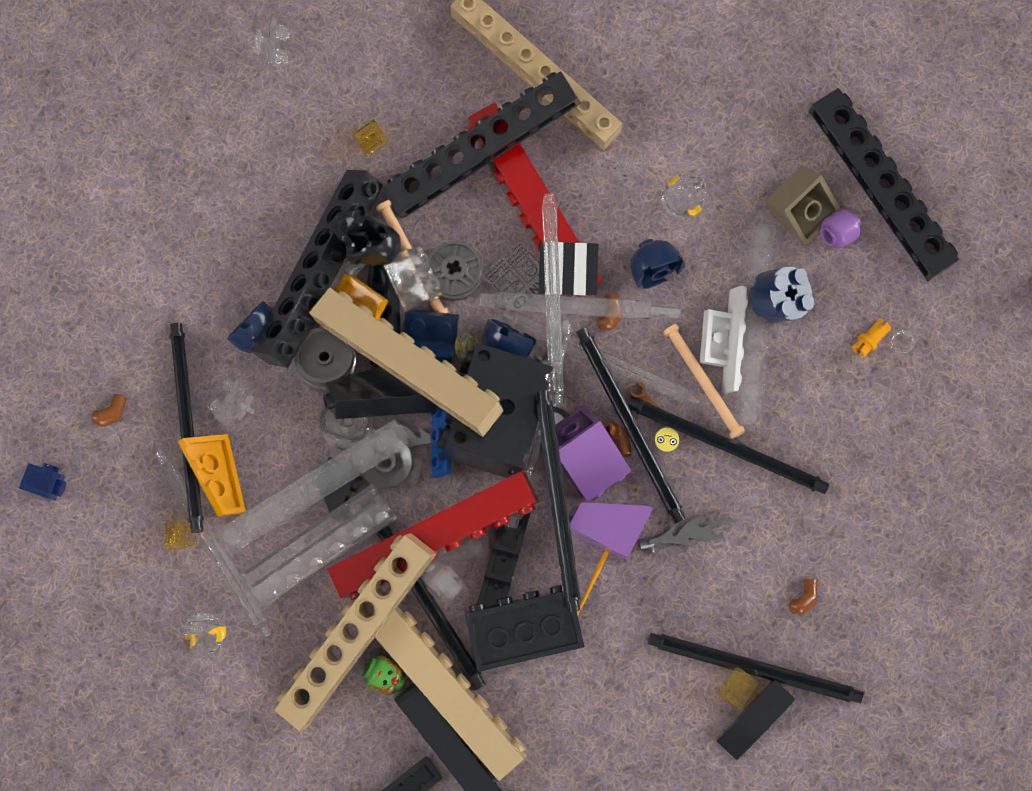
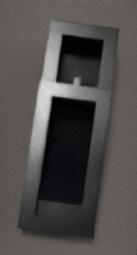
(755, 719)

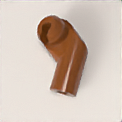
(608, 323)
(111, 414)
(620, 437)
(807, 600)

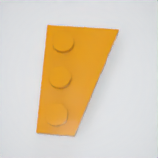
(216, 472)

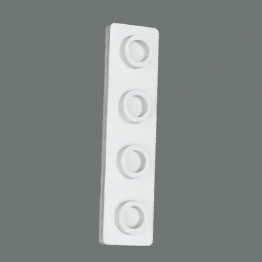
(724, 338)

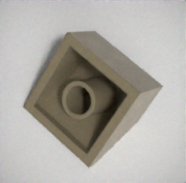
(803, 204)

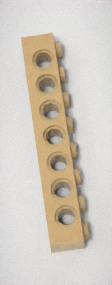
(533, 66)
(291, 705)

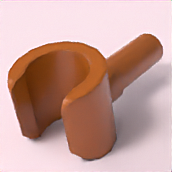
(643, 395)

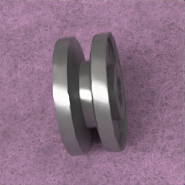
(453, 255)

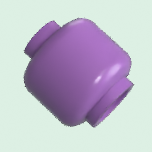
(840, 228)

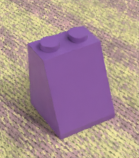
(589, 454)
(609, 525)

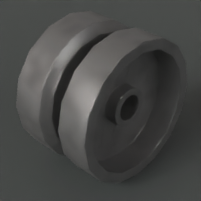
(319, 346)

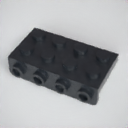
(522, 629)

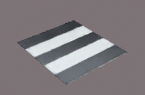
(576, 268)

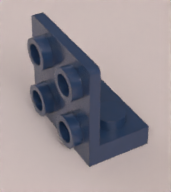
(434, 331)

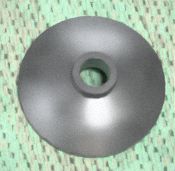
(395, 474)

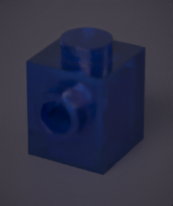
(43, 481)

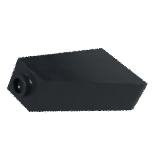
(372, 395)

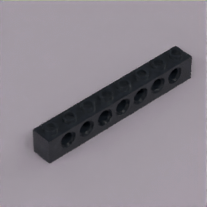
(496, 145)
(883, 198)
(313, 272)

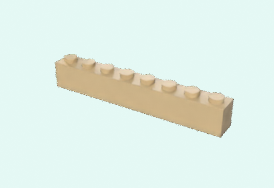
(407, 362)
(449, 692)

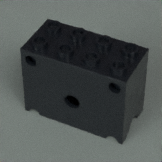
(512, 434)

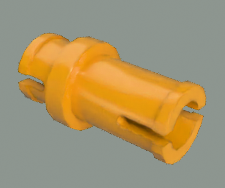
(868, 341)

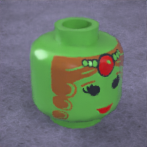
(383, 675)

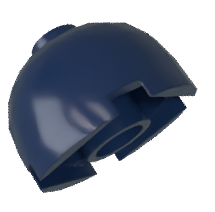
(654, 262)
(248, 331)
(503, 337)

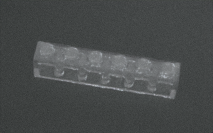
(317, 547)

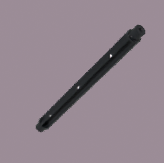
(186, 424)
(630, 425)
(728, 445)
(558, 501)
(442, 626)
(755, 668)

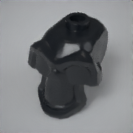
(366, 239)

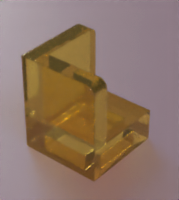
(737, 688)

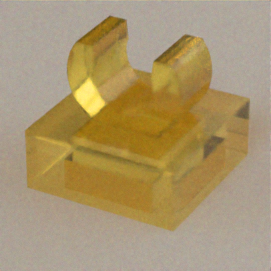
(369, 137)
(175, 536)

